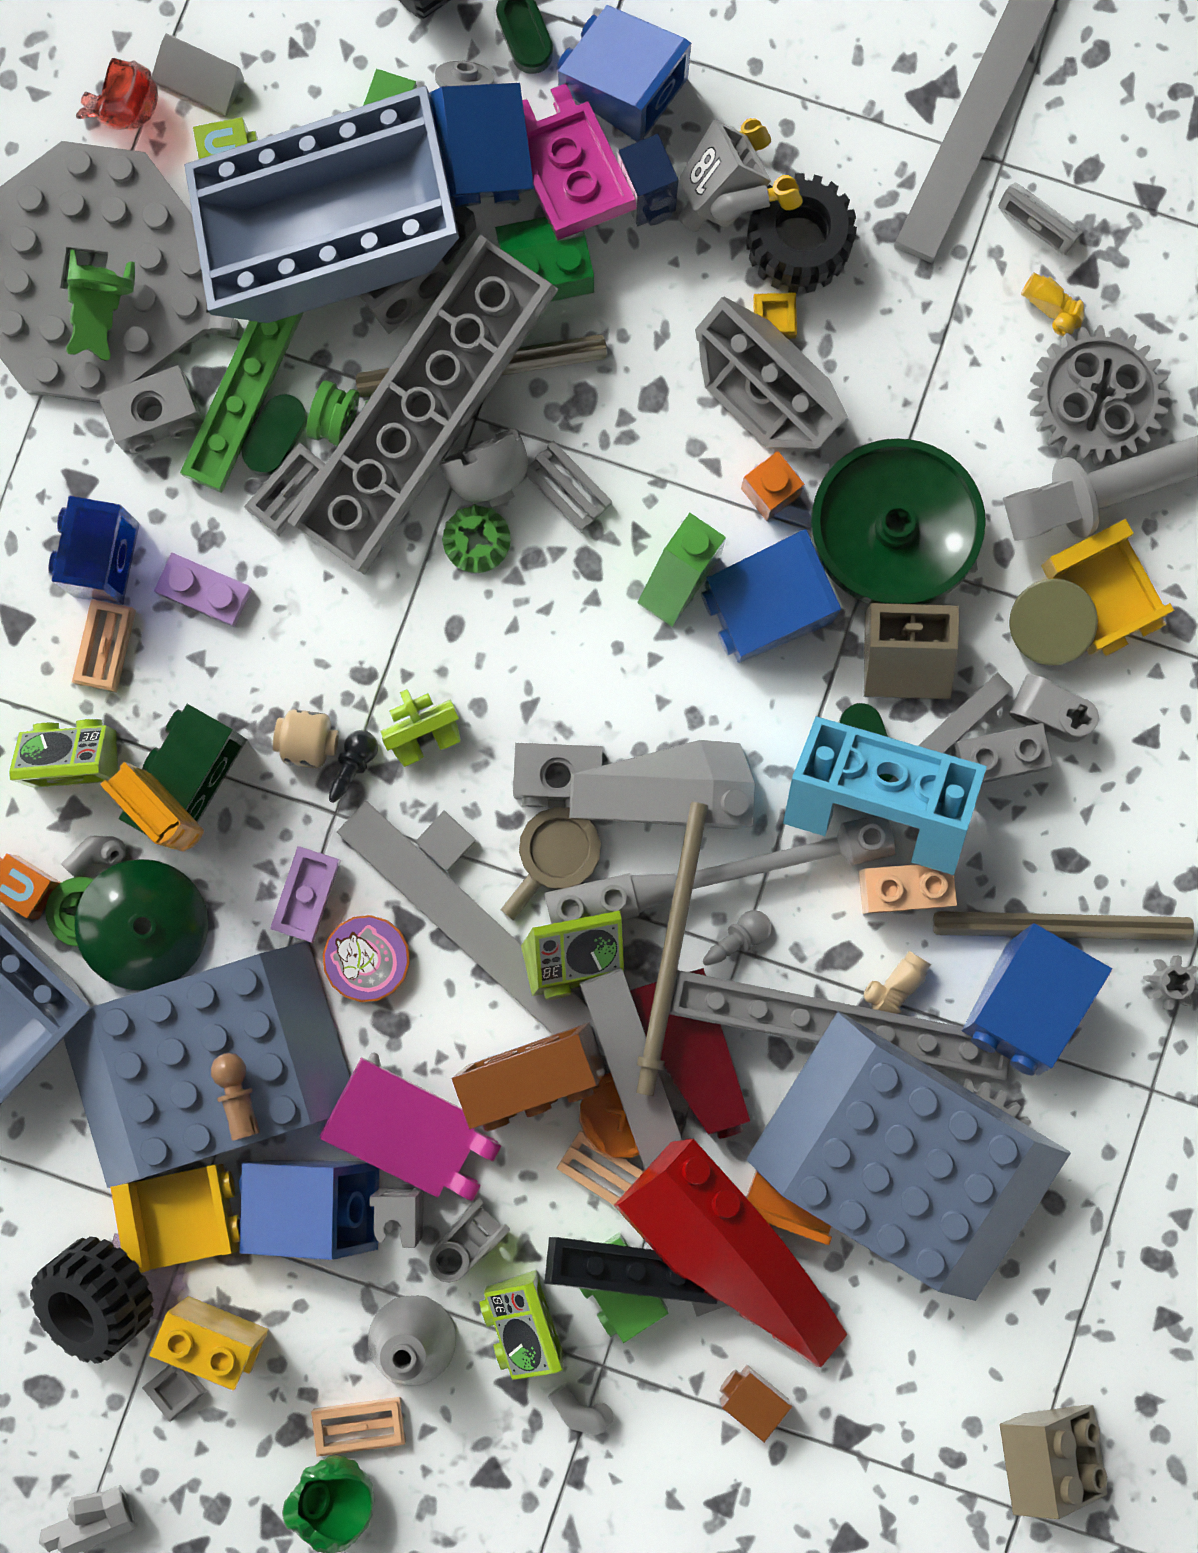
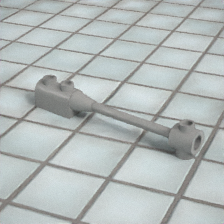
(631, 894)

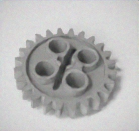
(1134, 406)

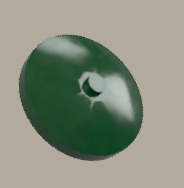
(898, 522)

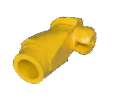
(1055, 303)

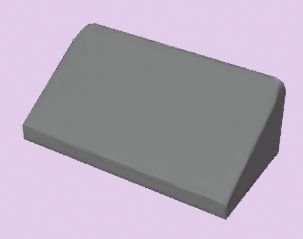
(197, 74)

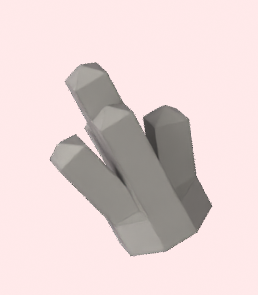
(91, 1521)

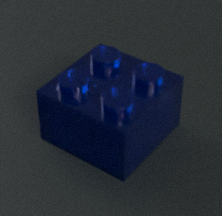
(94, 550)

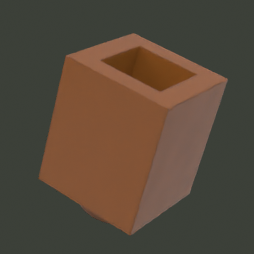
(754, 1402)

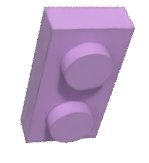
(203, 589)
(305, 894)

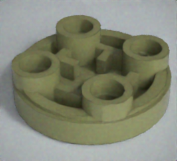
(1053, 622)

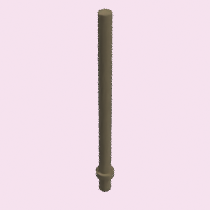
(651, 1059)

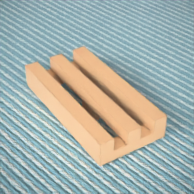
(120, 647)
(574, 1153)
(396, 1421)

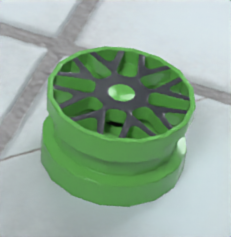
(332, 413)

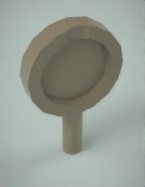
(555, 854)

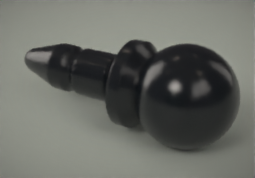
(359, 749)

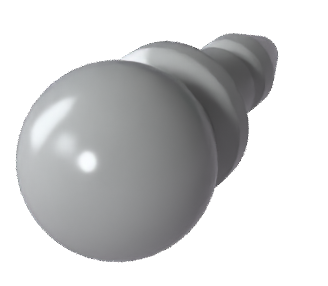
(750, 930)

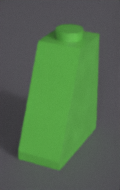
(682, 569)

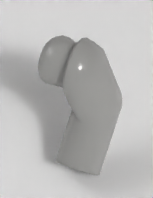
(95, 850)
(580, 1417)

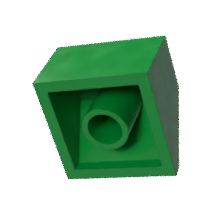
(560, 262)

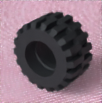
(807, 267)
(92, 1299)

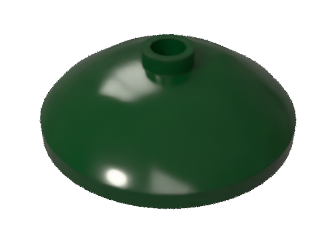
(135, 891)

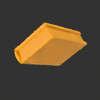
(153, 808)

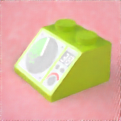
(65, 755)
(572, 952)
(523, 1326)

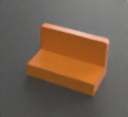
(784, 1213)

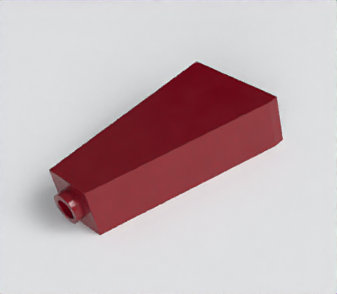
(699, 1066)

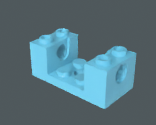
(844, 769)

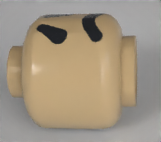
(305, 738)

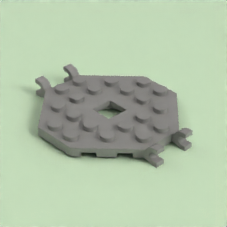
(103, 205)

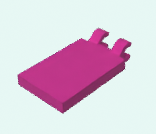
(574, 167)
(406, 1131)

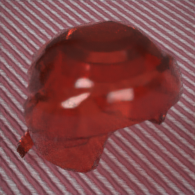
(126, 97)

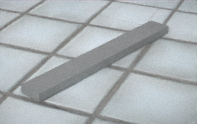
(972, 127)
(457, 916)
(809, 1017)
(622, 1043)

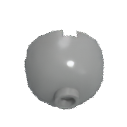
(488, 469)

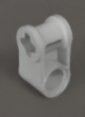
(1049, 704)
(468, 1241)

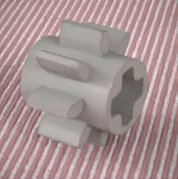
(1160, 979)

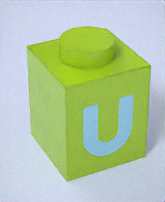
(222, 136)

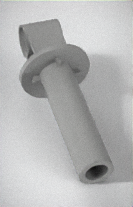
(1077, 495)

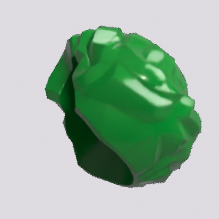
(330, 1504)

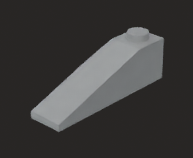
(665, 782)

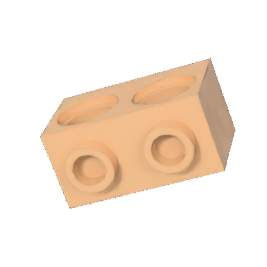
(905, 889)

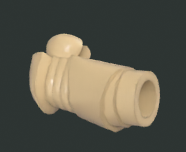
(900, 984)

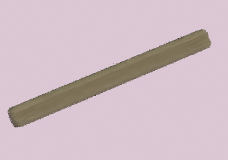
(525, 359)
(1064, 925)

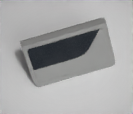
(1039, 218)

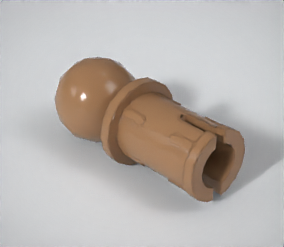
(229, 1073)

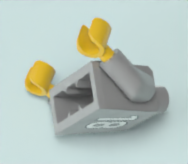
(729, 179)

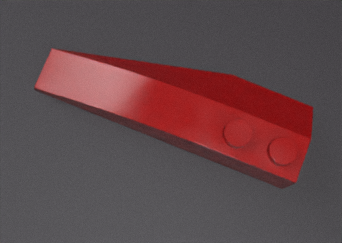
(728, 1249)

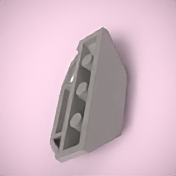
(766, 379)

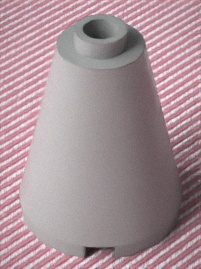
(412, 1340)

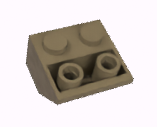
(910, 650)
(1053, 1461)

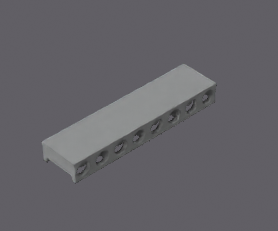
(423, 404)

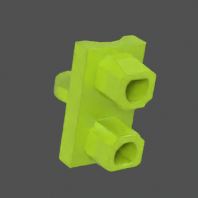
(402, 735)

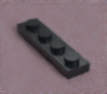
(617, 1270)

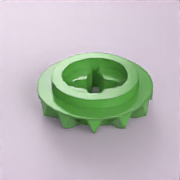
(482, 557)
(65, 896)

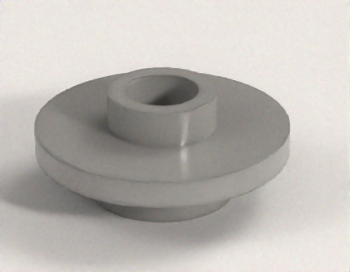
(462, 73)

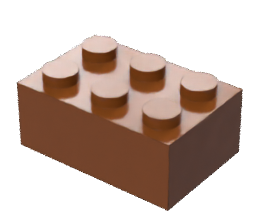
(530, 1078)

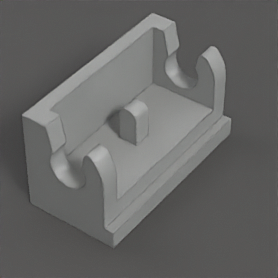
(398, 1209)

